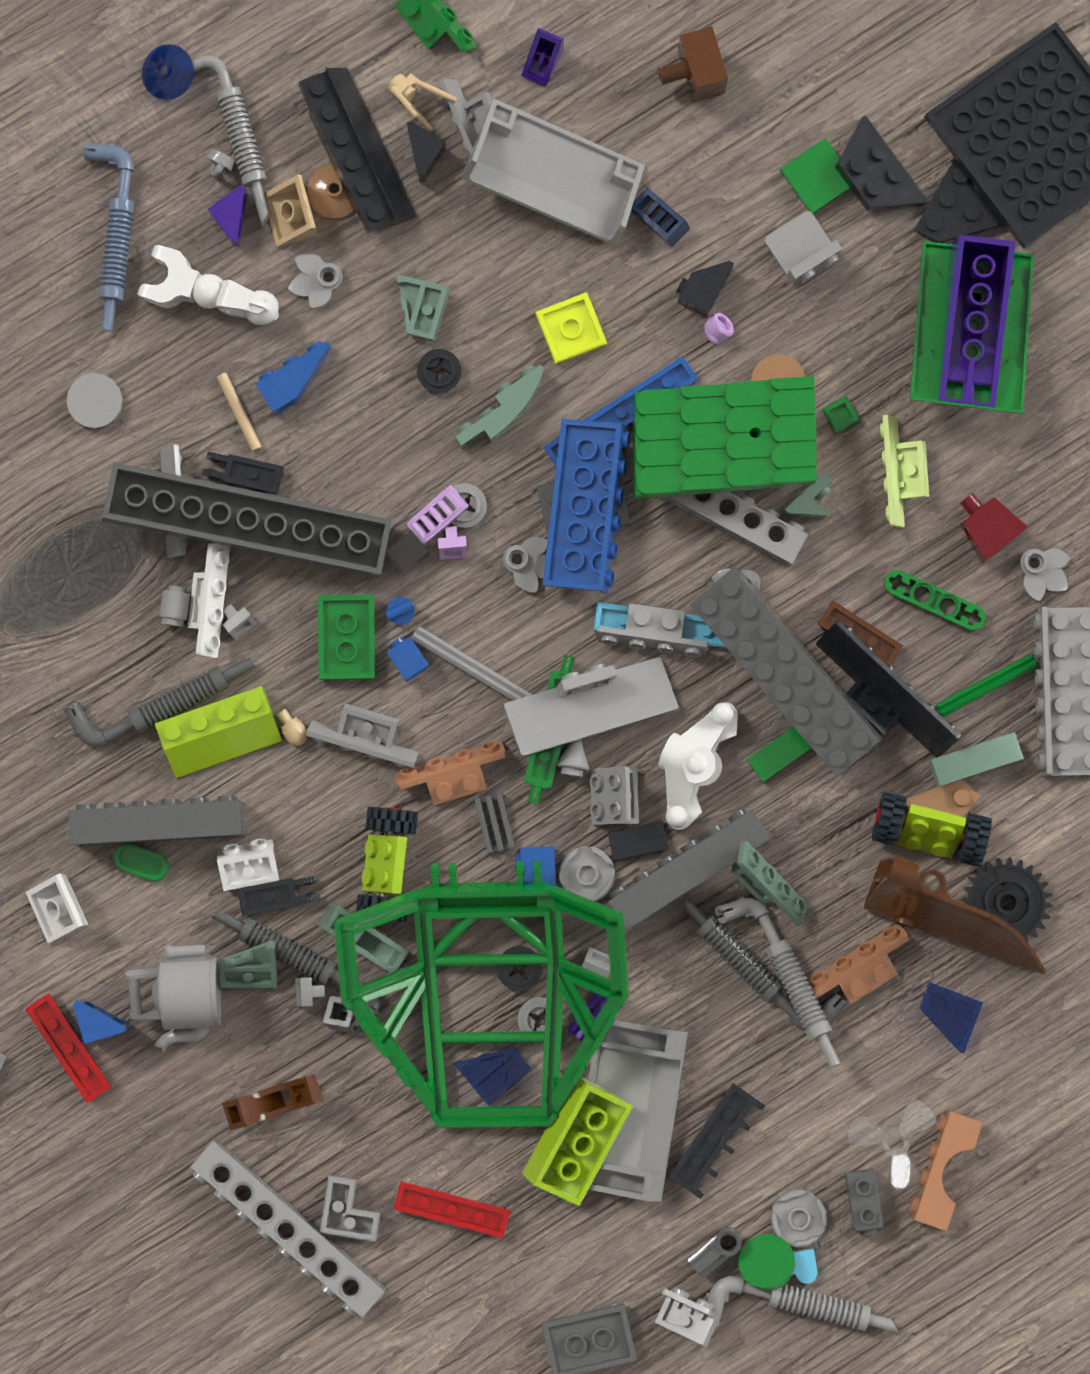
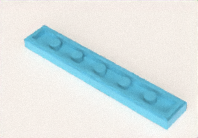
(693, 626)

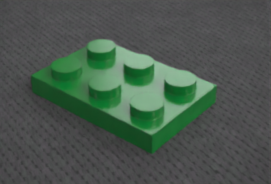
(346, 637)

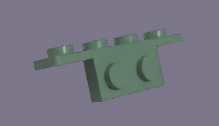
(767, 884)

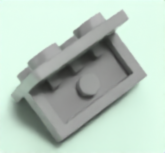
(614, 795)

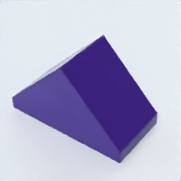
(543, 57)
(230, 213)

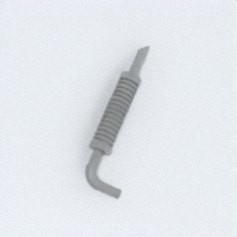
(239, 133)

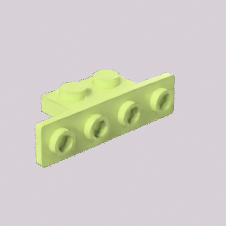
(904, 470)

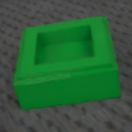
(840, 415)

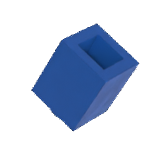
(407, 658)

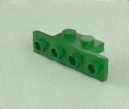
(432, 21)

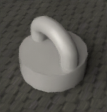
(220, 161)

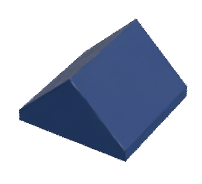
(98, 1023)

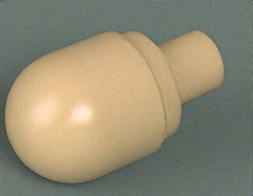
(292, 728)

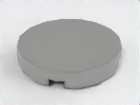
(94, 401)
(587, 872)
(798, 1218)

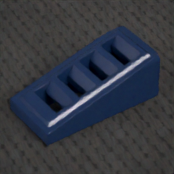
(675, 233)

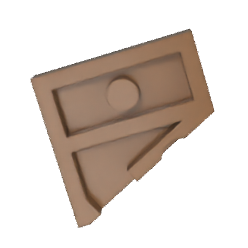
(951, 798)

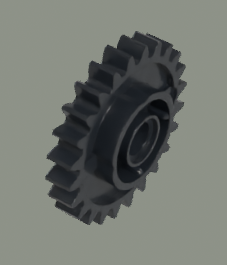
(1020, 885)

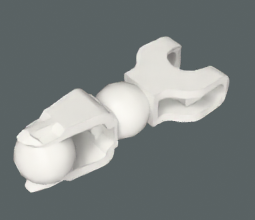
(206, 290)

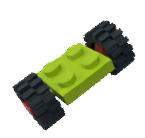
(931, 830)
(385, 854)

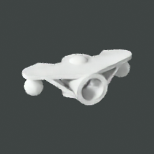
(693, 762)

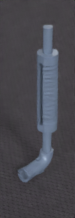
(118, 229)

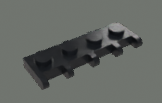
(713, 1139)

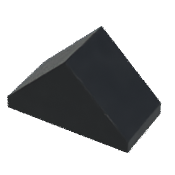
(425, 148)

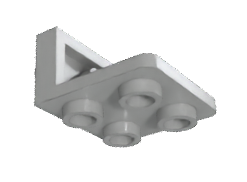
(802, 248)

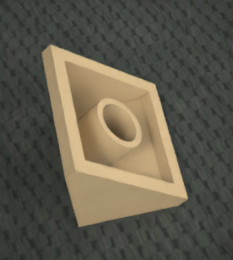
(290, 212)

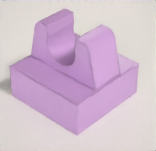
(452, 546)

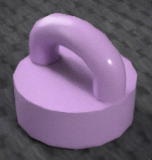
(718, 328)

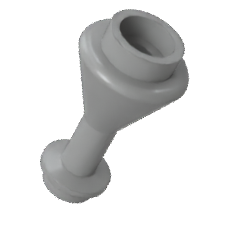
(573, 760)

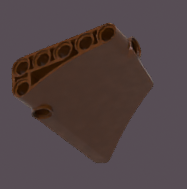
(905, 899)

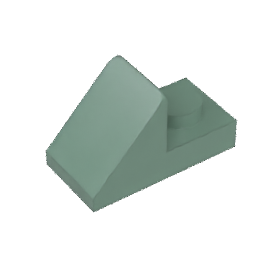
(805, 506)

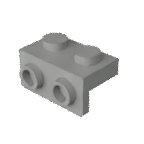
(686, 1317)

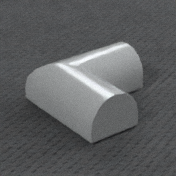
(339, 1215)

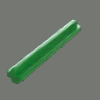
(986, 685)

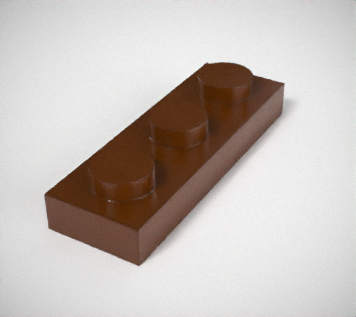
(881, 644)

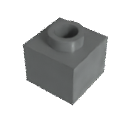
(334, 1015)

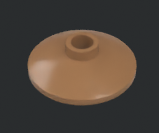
(322, 200)

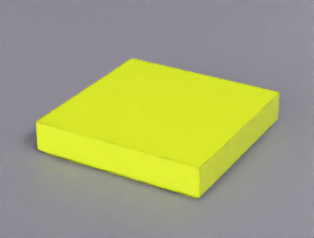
(571, 328)

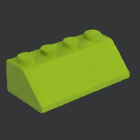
(218, 732)
(577, 1141)

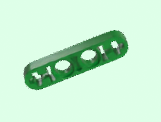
(935, 597)

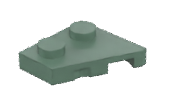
(422, 306)
(250, 968)

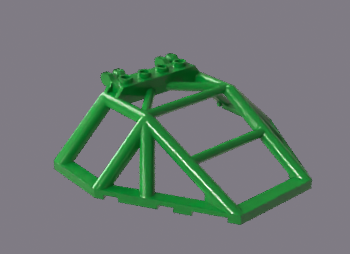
(472, 902)

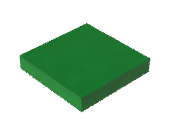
(815, 176)

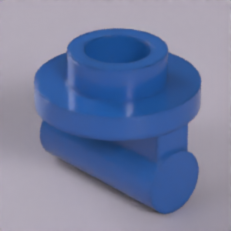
(400, 610)

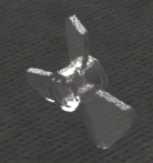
(914, 1119)

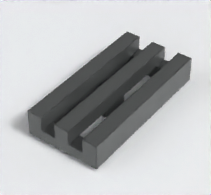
(500, 846)

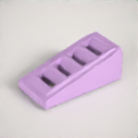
(423, 525)

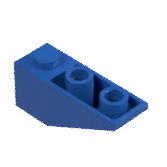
(289, 383)

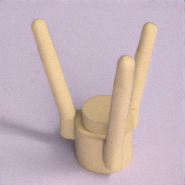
(405, 91)

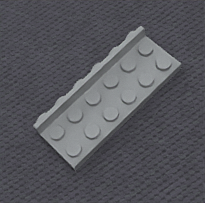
(1064, 690)

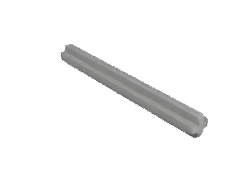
(468, 665)

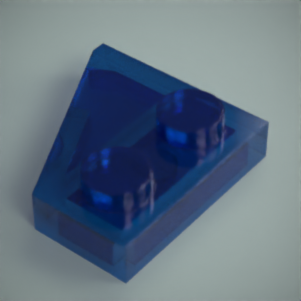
(951, 1014)
(494, 1072)

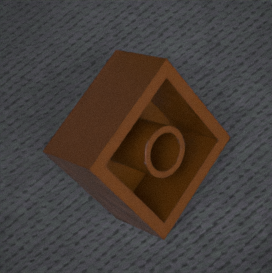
(699, 65)

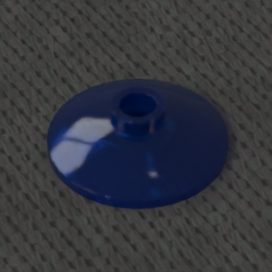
(178, 74)

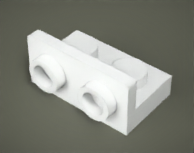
(247, 864)

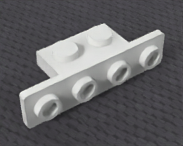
(208, 600)

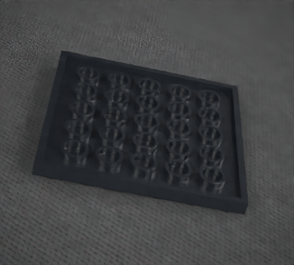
(1025, 134)

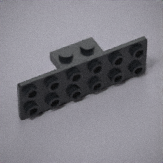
(883, 694)

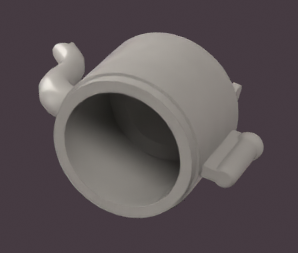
(183, 992)

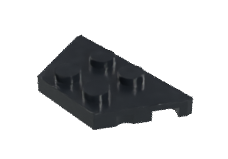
(875, 171)

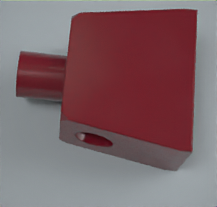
(989, 526)

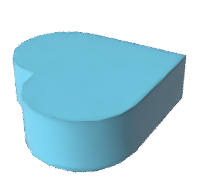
(805, 1265)

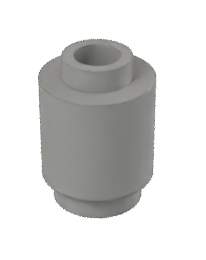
(174, 606)

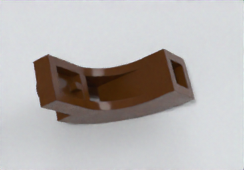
(272, 1101)

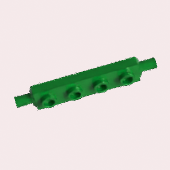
(543, 764)

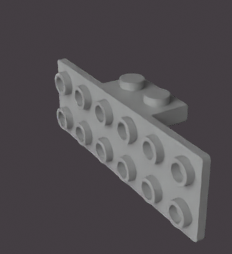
(590, 705)

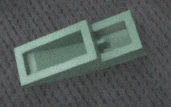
(976, 759)
(368, 943)

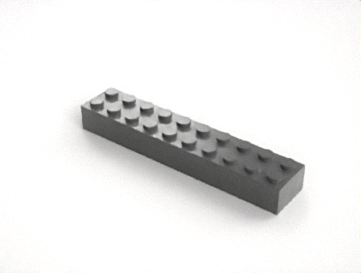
(246, 520)

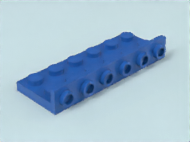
(586, 505)

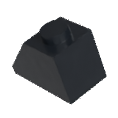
(703, 287)

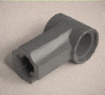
(713, 1253)

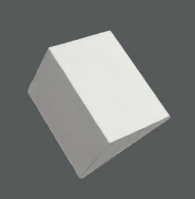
(56, 908)

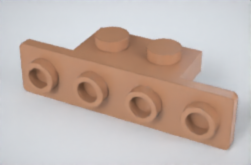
(453, 775)
(862, 968)

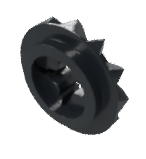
(431, 360)
(518, 982)

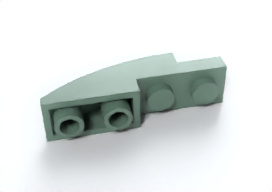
(512, 403)

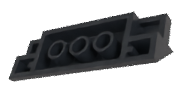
(355, 149)

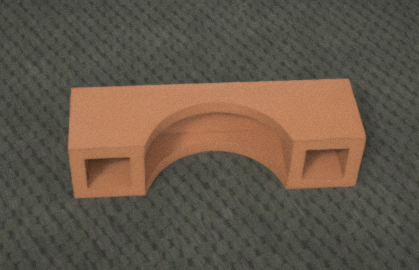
(955, 1135)

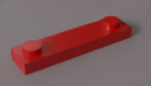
(68, 1048)
(451, 1209)

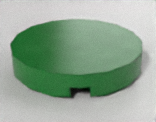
(767, 1262)

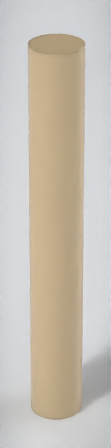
(239, 412)

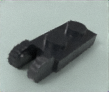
(246, 472)
(274, 895)

